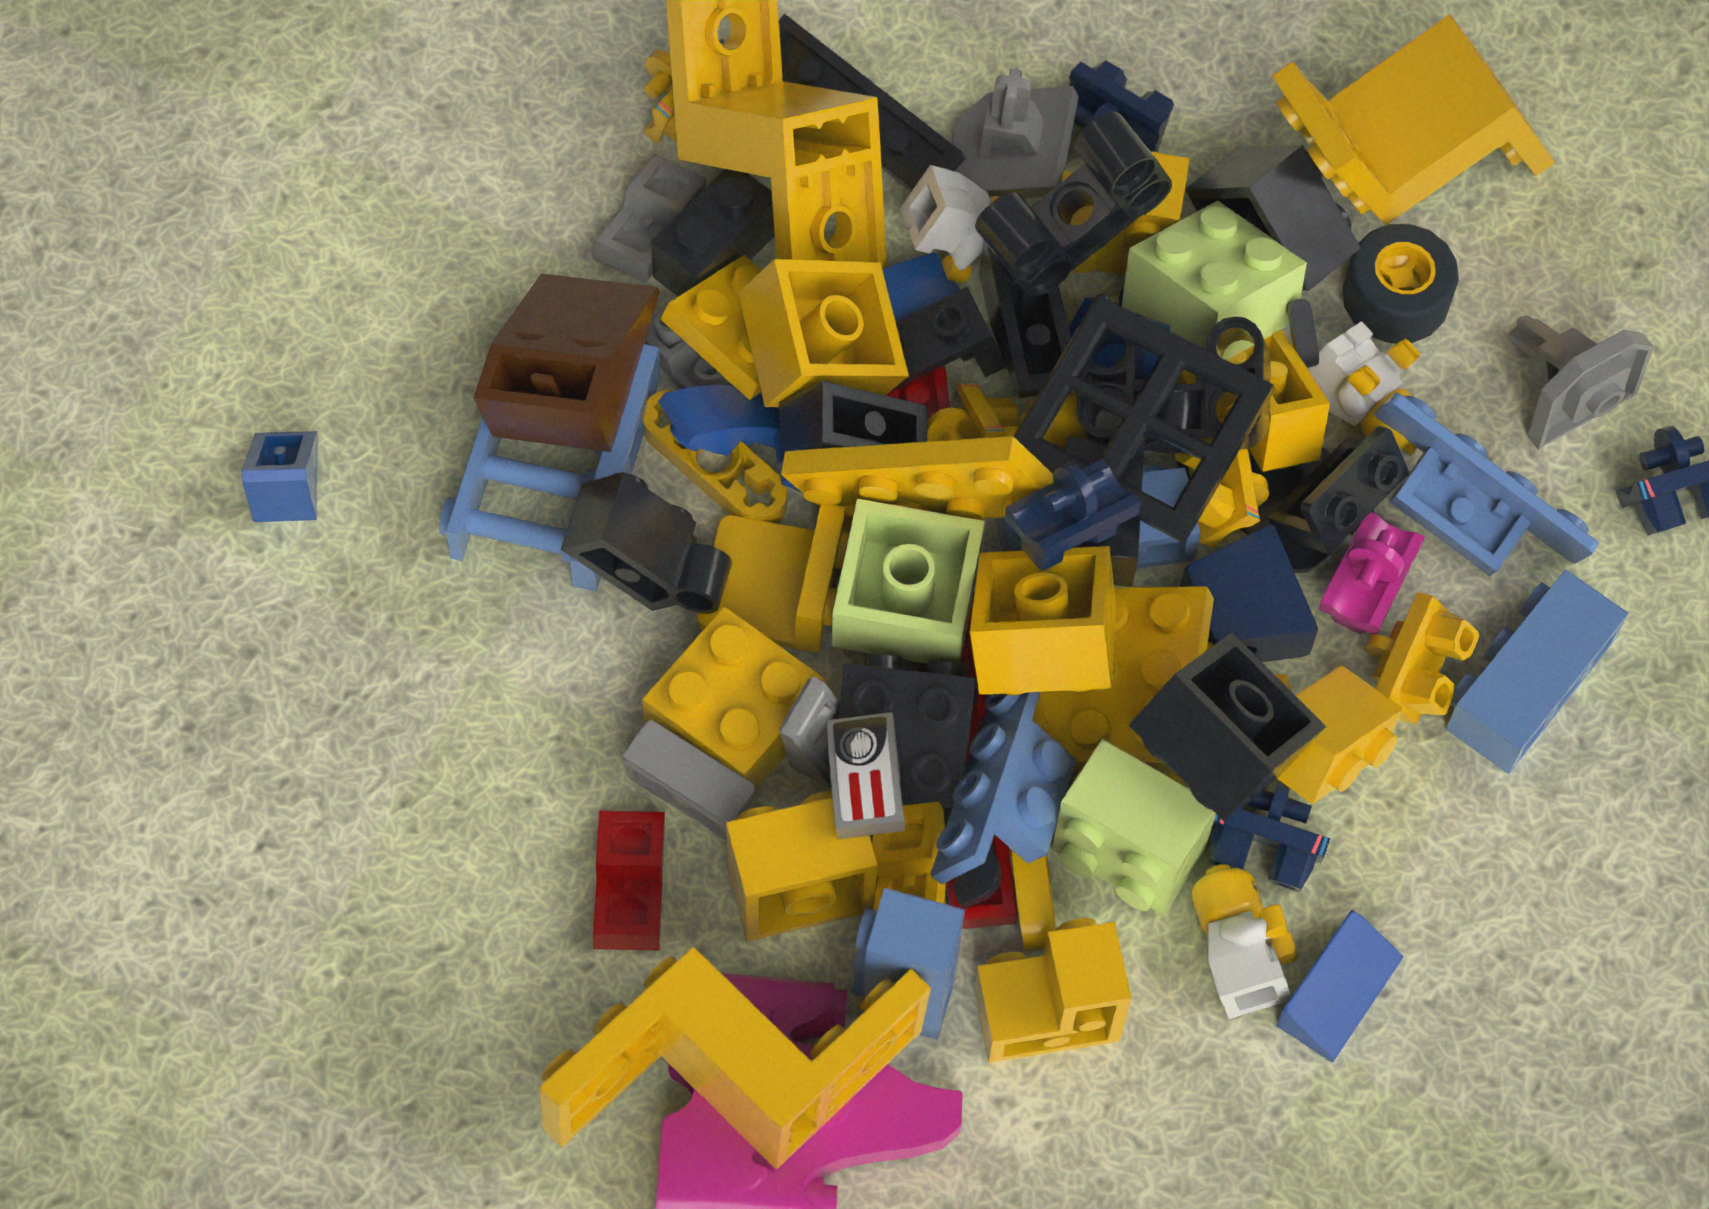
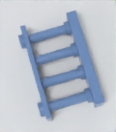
(462, 514)

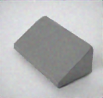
(687, 778)

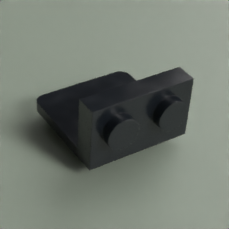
(929, 719)

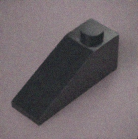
(1026, 327)

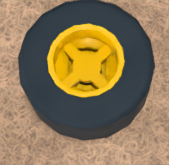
(1400, 283)

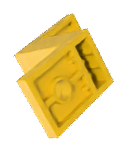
(1410, 122)
(806, 138)
(730, 1056)

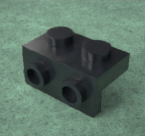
(1341, 491)

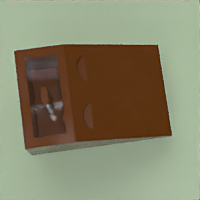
(566, 362)

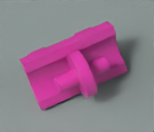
(1370, 575)

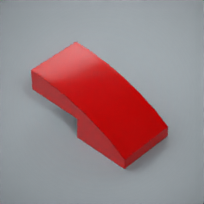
(629, 880)

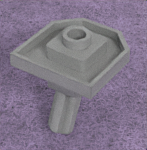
(1017, 137)
(1579, 375)

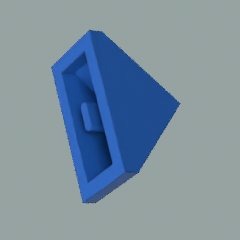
(282, 476)

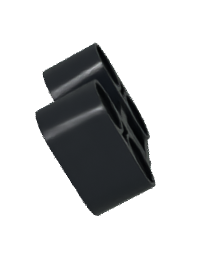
(1117, 179)
(1190, 407)

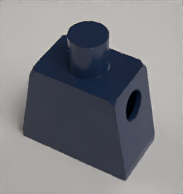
(1256, 597)

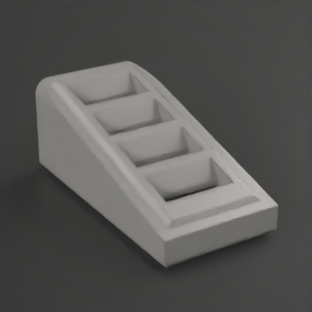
(806, 730)

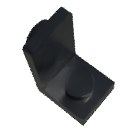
(945, 333)

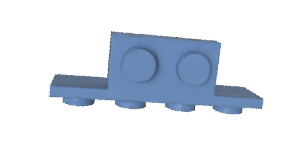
(1470, 498)
(1007, 789)

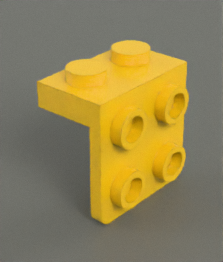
(783, 576)

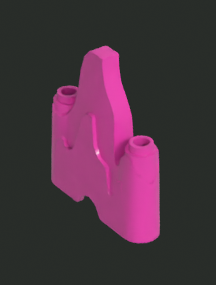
(891, 1118)

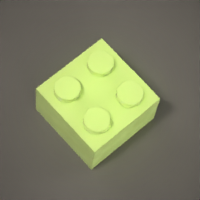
(1211, 271)
(907, 583)
(1131, 829)

